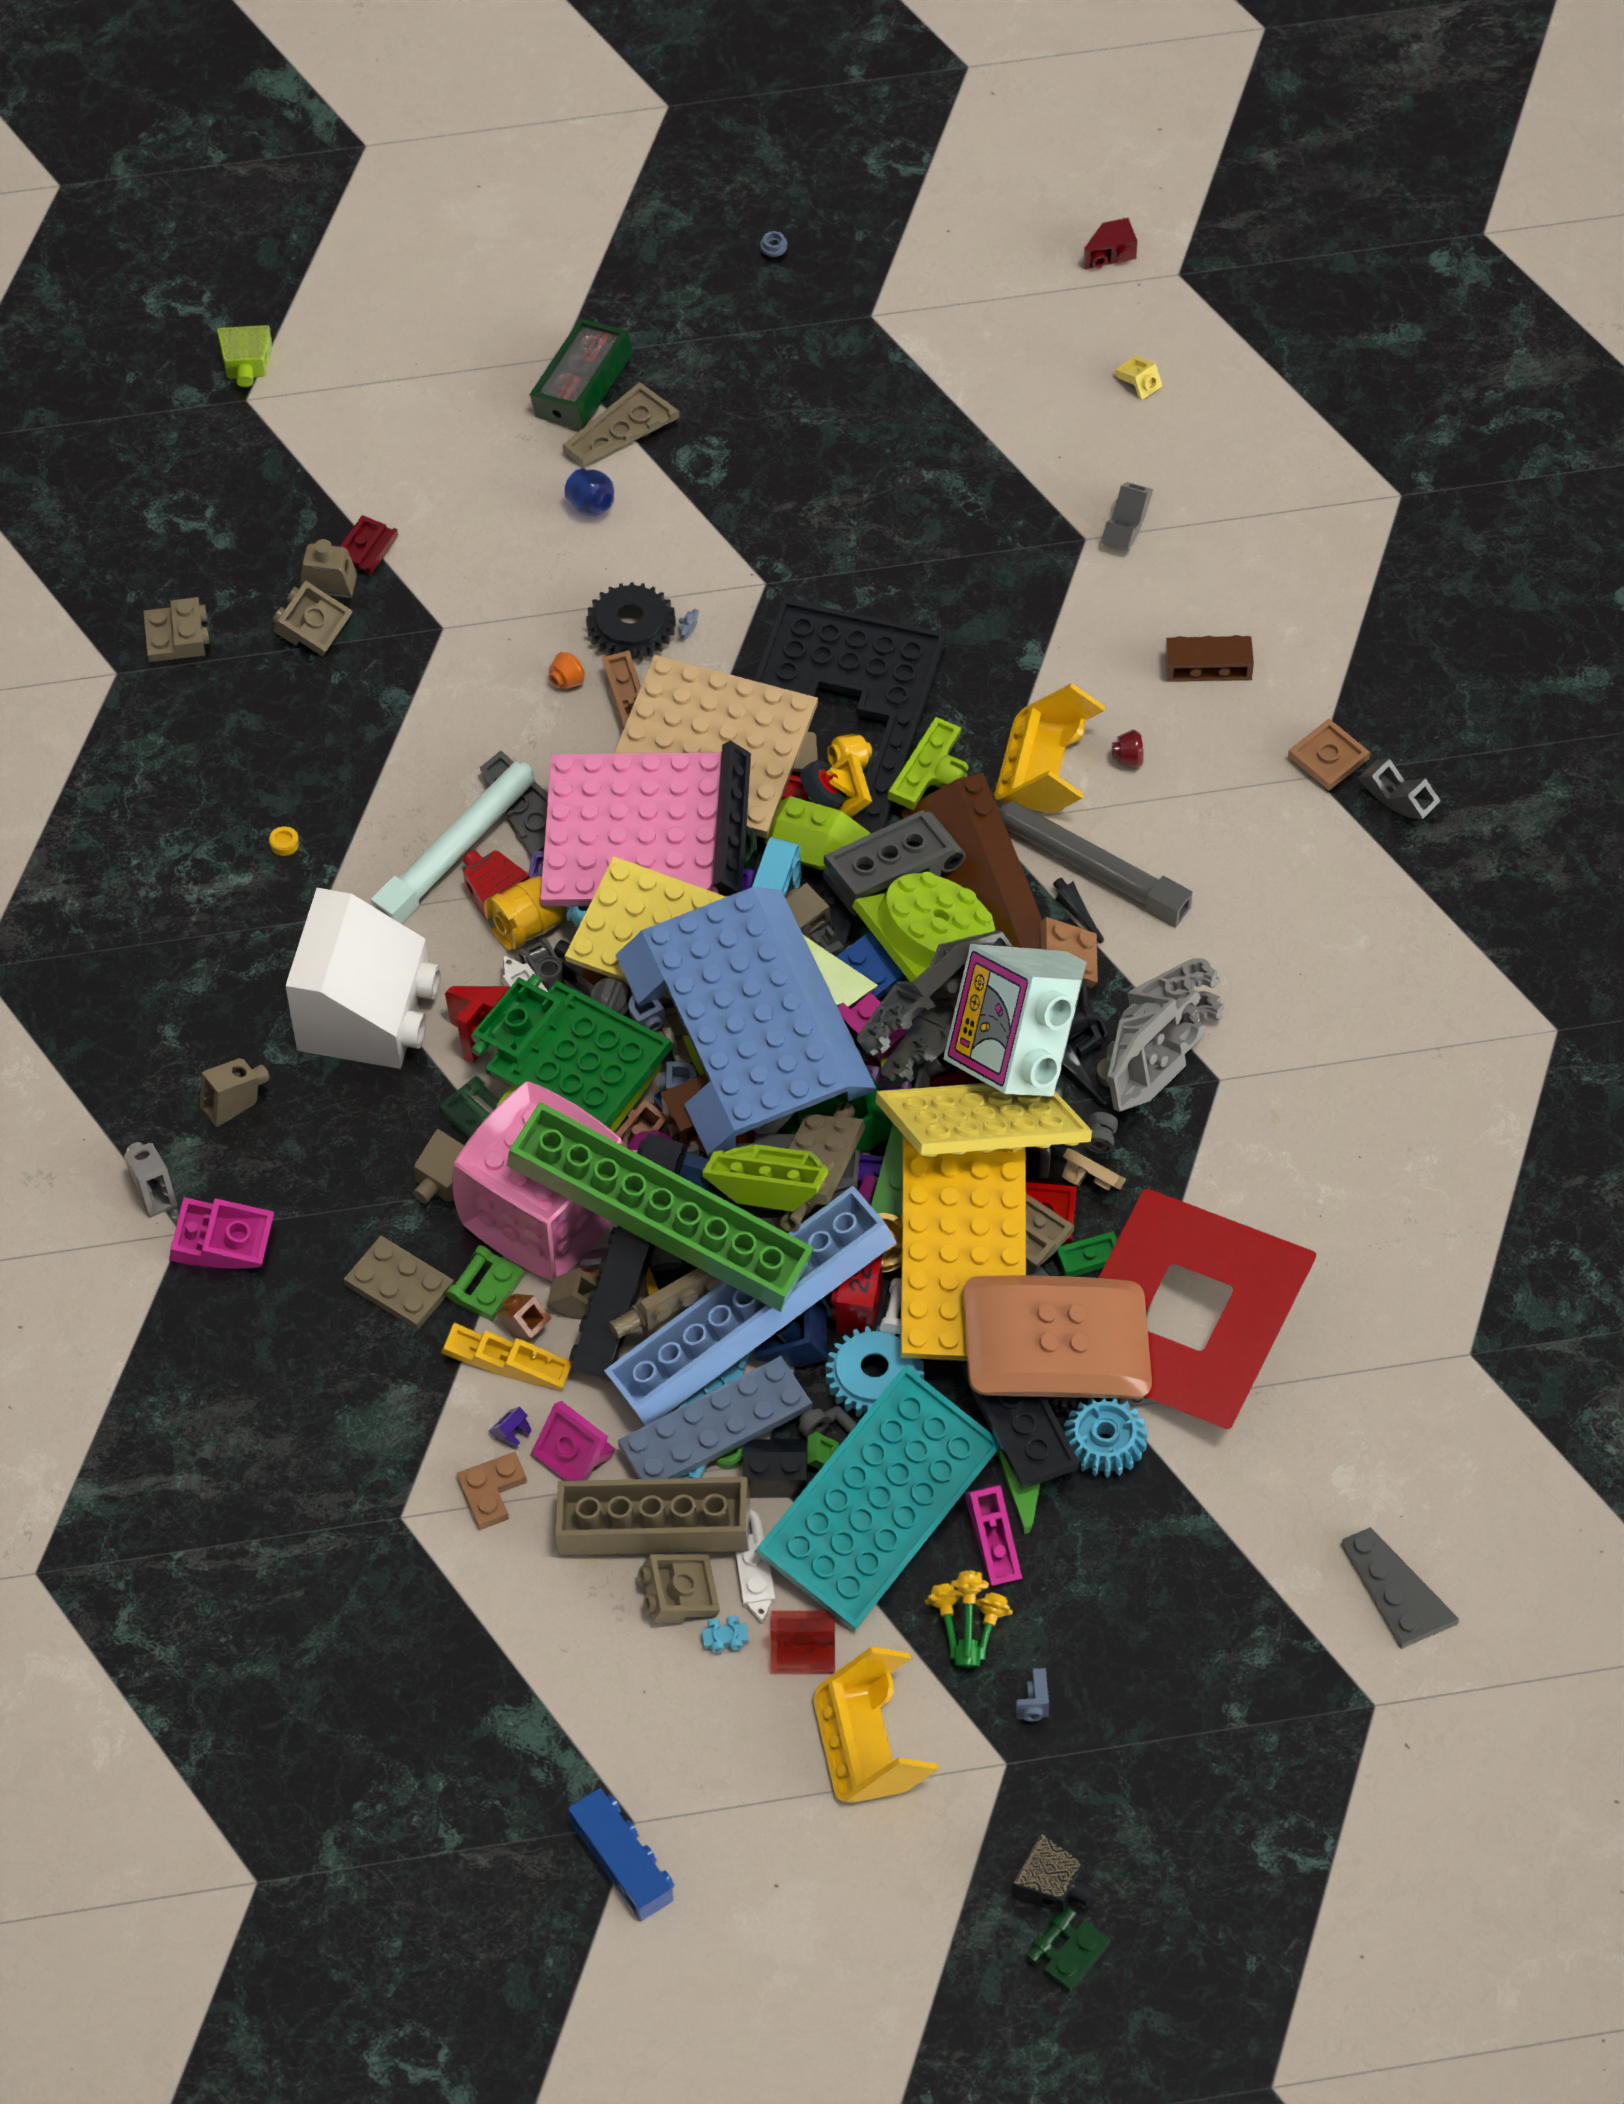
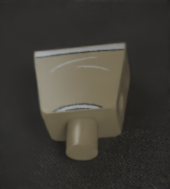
(329, 569)

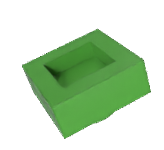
(820, 1449)

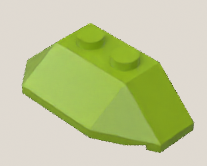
(814, 828)
(766, 1176)

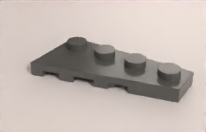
(530, 810)
(1400, 1595)

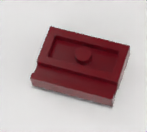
(369, 543)

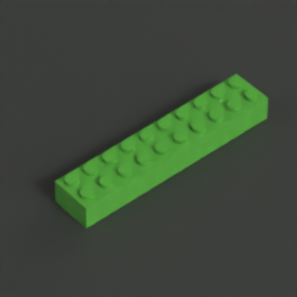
(659, 1206)

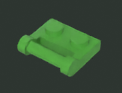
(494, 1287)

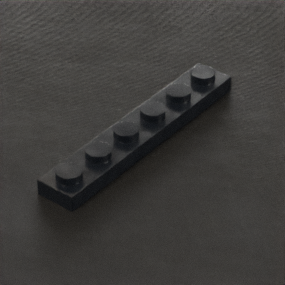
(731, 818)

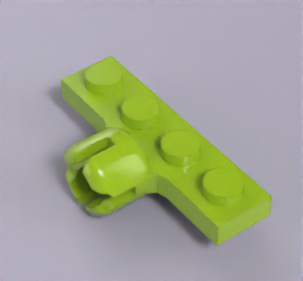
(929, 765)

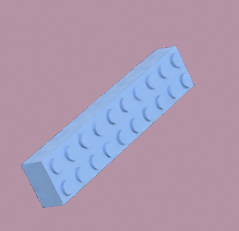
(732, 1323)

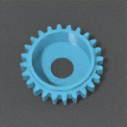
(845, 1370)

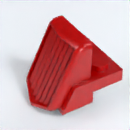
(468, 1008)

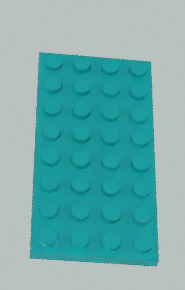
(878, 1498)

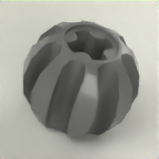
(612, 994)

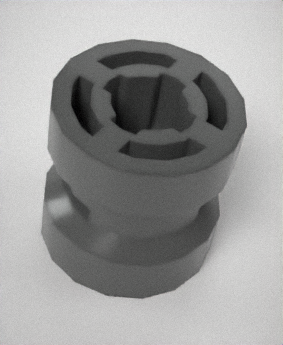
(1103, 1127)

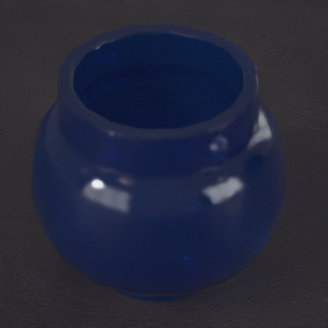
(589, 492)

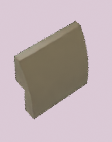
(1044, 1232)

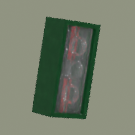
(581, 373)

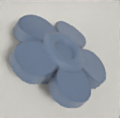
(688, 623)

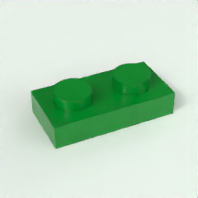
(1086, 1254)

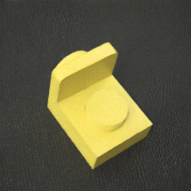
(1141, 374)

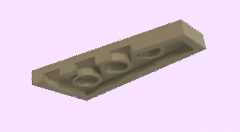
(621, 423)

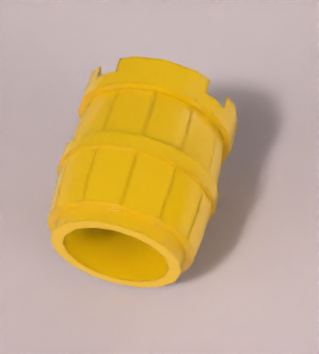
(521, 915)

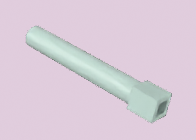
(402, 894)

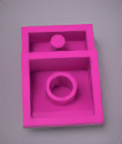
(220, 1234)

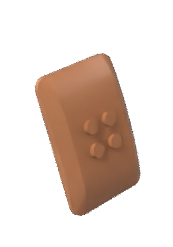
(1056, 1337)

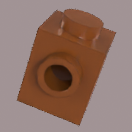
(523, 1315)

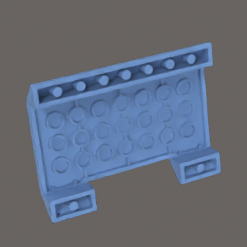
(750, 1011)

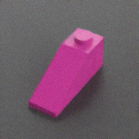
(993, 1534)

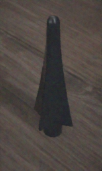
(1071, 900)
(1074, 1070)

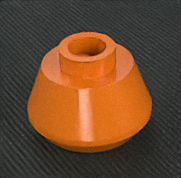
(566, 671)

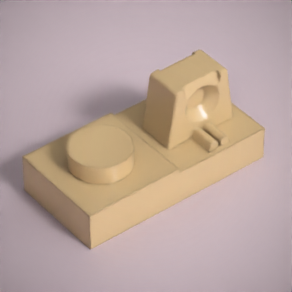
(1080, 1166)

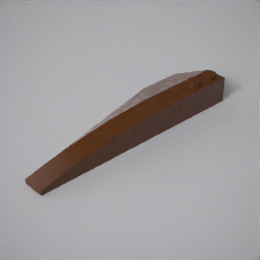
(991, 862)

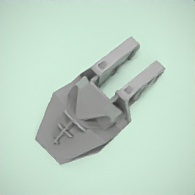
(1160, 1031)

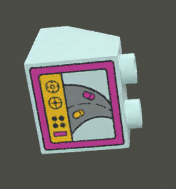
(1015, 1017)

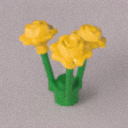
(993, 1605)

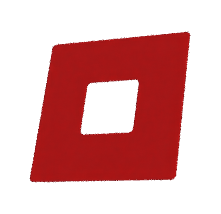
(1264, 1281)

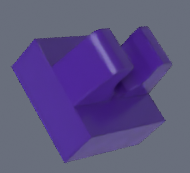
(505, 1426)

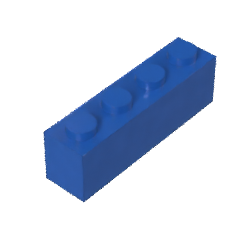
(621, 1854)

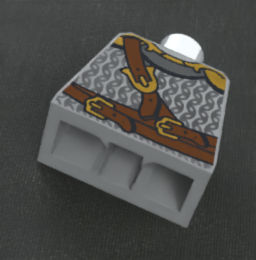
(146, 1164)

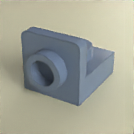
(1037, 1703)

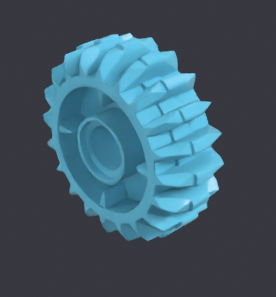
(1108, 1418)

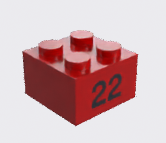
(858, 1298)

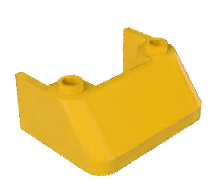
(1038, 747)
(855, 1730)

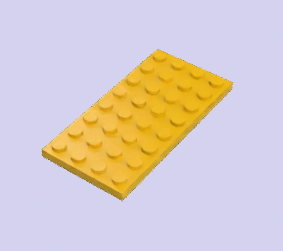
(957, 1223)

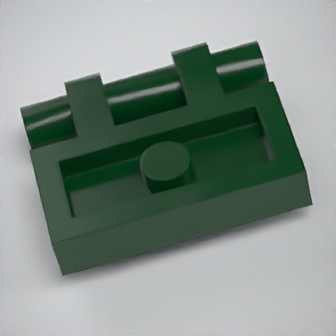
(1075, 1956)

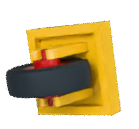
(837, 786)

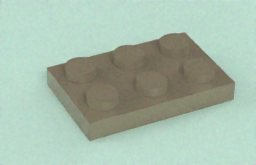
(398, 1282)

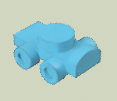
(724, 1637)

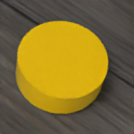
(284, 841)

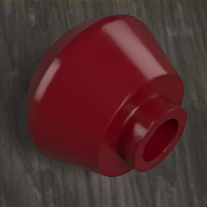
(1128, 749)

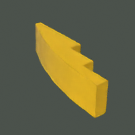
(507, 1358)

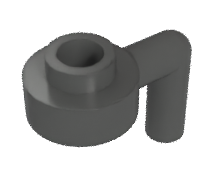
(818, 1420)

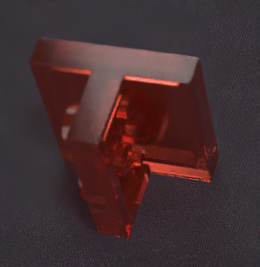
(802, 1642)

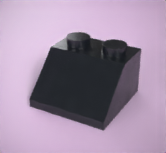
(775, 1467)

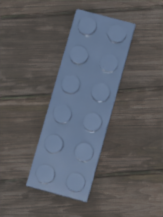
(716, 1423)

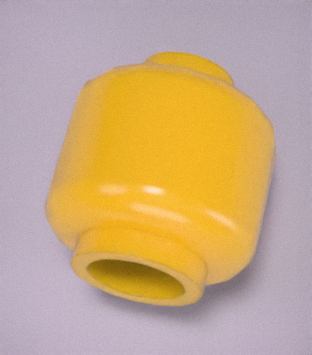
(847, 744)

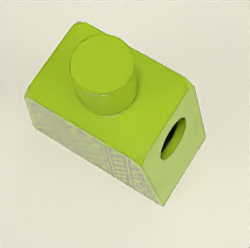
(245, 352)

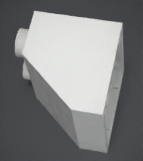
(358, 983)

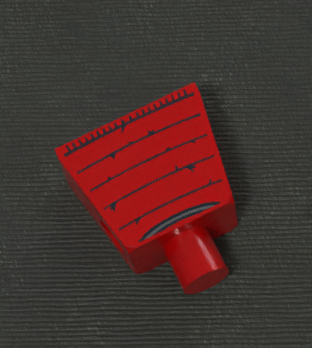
(490, 876)

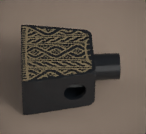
(1051, 1877)

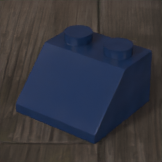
(800, 1341)

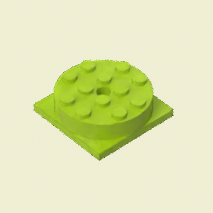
(920, 915)

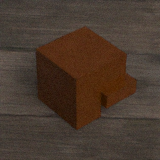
(673, 1100)

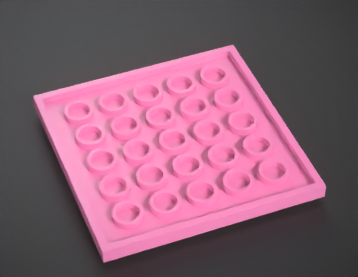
(630, 807)

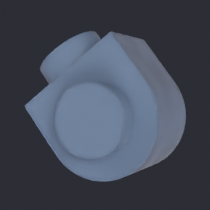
(649, 1015)
(676, 1074)

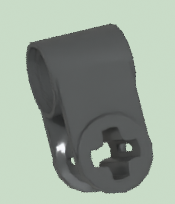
(543, 962)

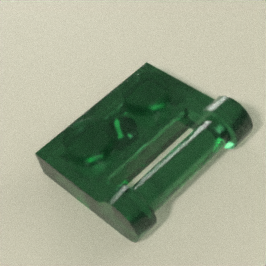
(464, 1110)

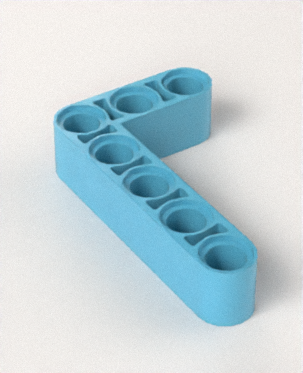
(779, 866)

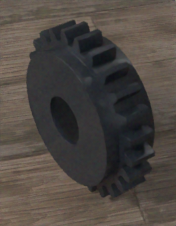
(639, 637)

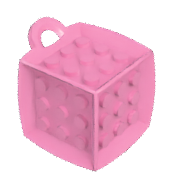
(513, 1211)

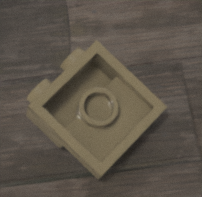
(311, 618)
(176, 630)
(678, 1587)

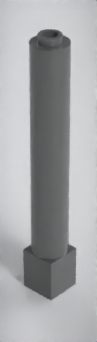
(1161, 896)

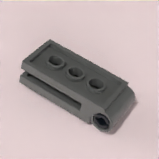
(900, 849)

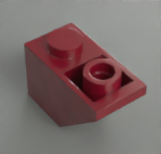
(1111, 244)

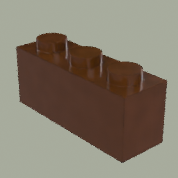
(1209, 658)

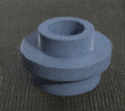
(773, 244)

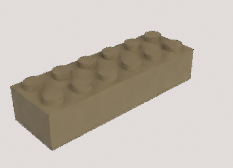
(652, 1516)

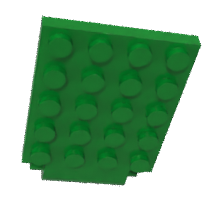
(568, 1047)

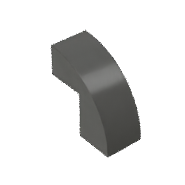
(1127, 516)
(1407, 798)

